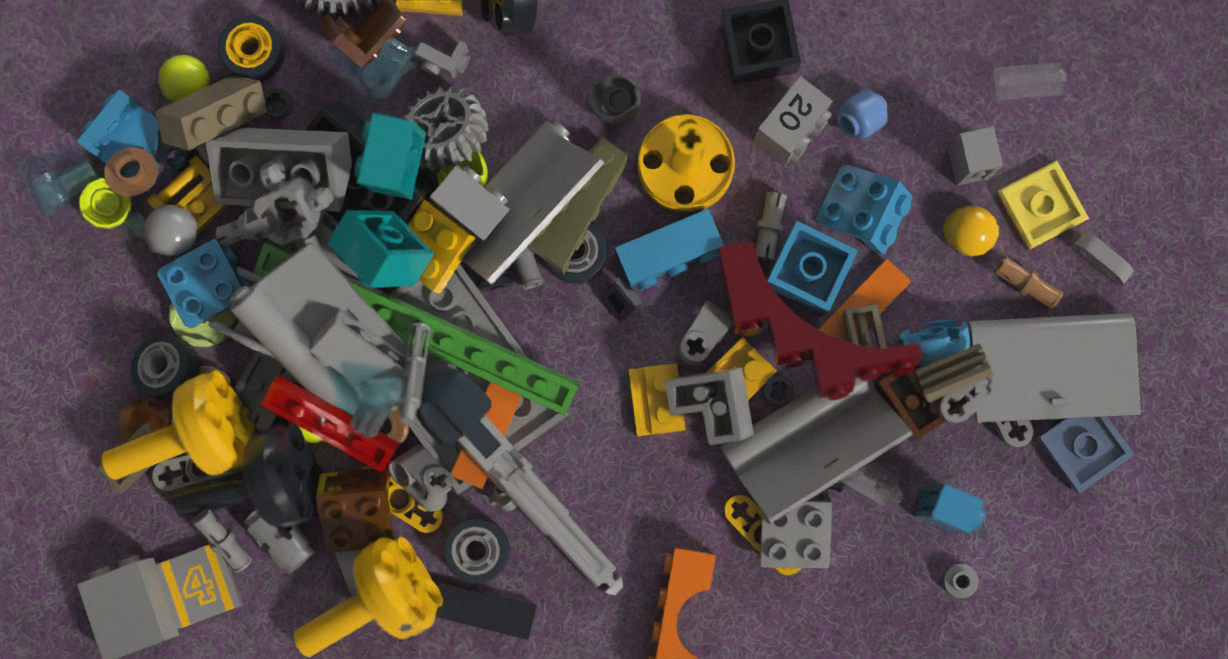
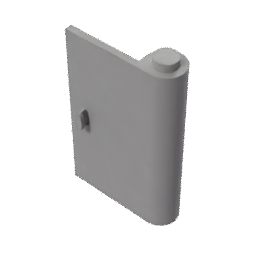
(537, 187)
(293, 306)
(1076, 360)
(812, 446)

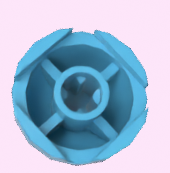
(938, 340)

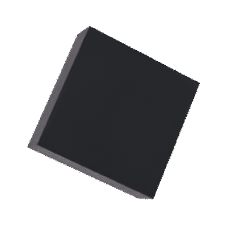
(621, 299)

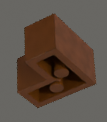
(908, 401)

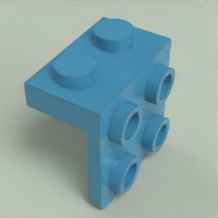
(118, 127)
(865, 207)
(202, 282)

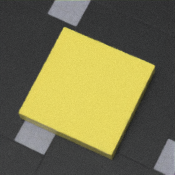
(1042, 205)

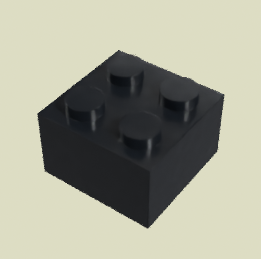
(760, 41)

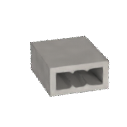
(127, 607)

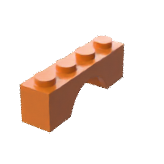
(688, 574)

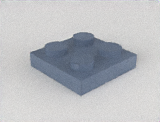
(1085, 449)

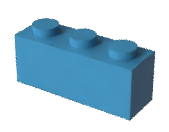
(670, 250)
(950, 509)

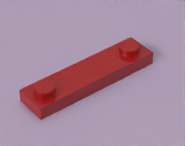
(327, 423)

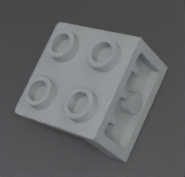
(799, 536)

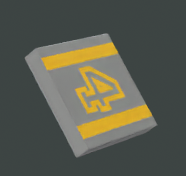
(198, 586)

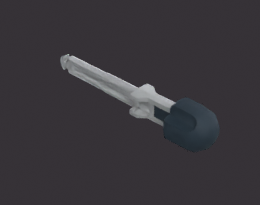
(455, 412)

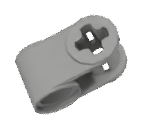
(706, 329)
(421, 474)

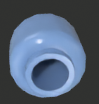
(862, 114)

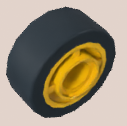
(243, 32)

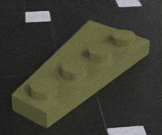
(567, 228)

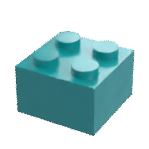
(390, 156)
(380, 248)

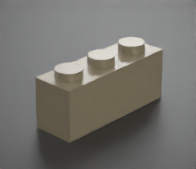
(211, 112)

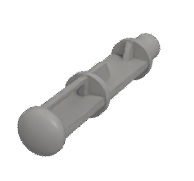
(414, 371)

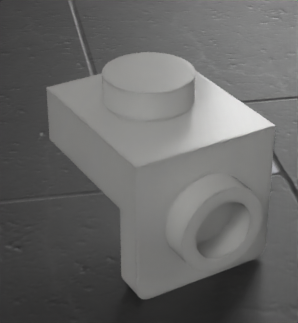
(435, 61)

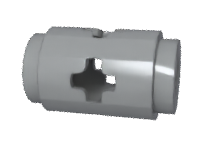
(286, 552)

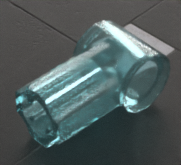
(60, 188)
(376, 400)

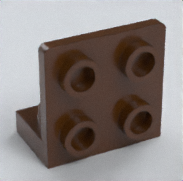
(366, 40)
(354, 508)

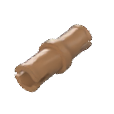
(1028, 282)

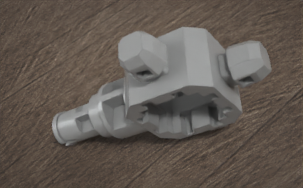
(266, 218)

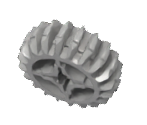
(448, 137)

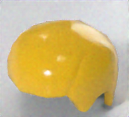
(971, 230)

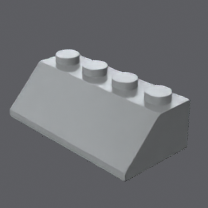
(312, 155)

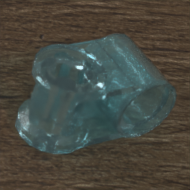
(392, 62)

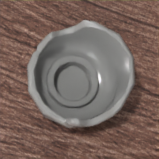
(170, 230)

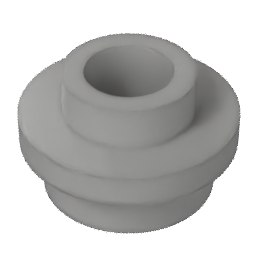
(951, 576)

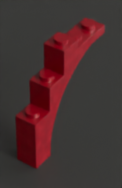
(794, 341)

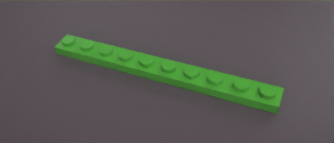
(455, 343)

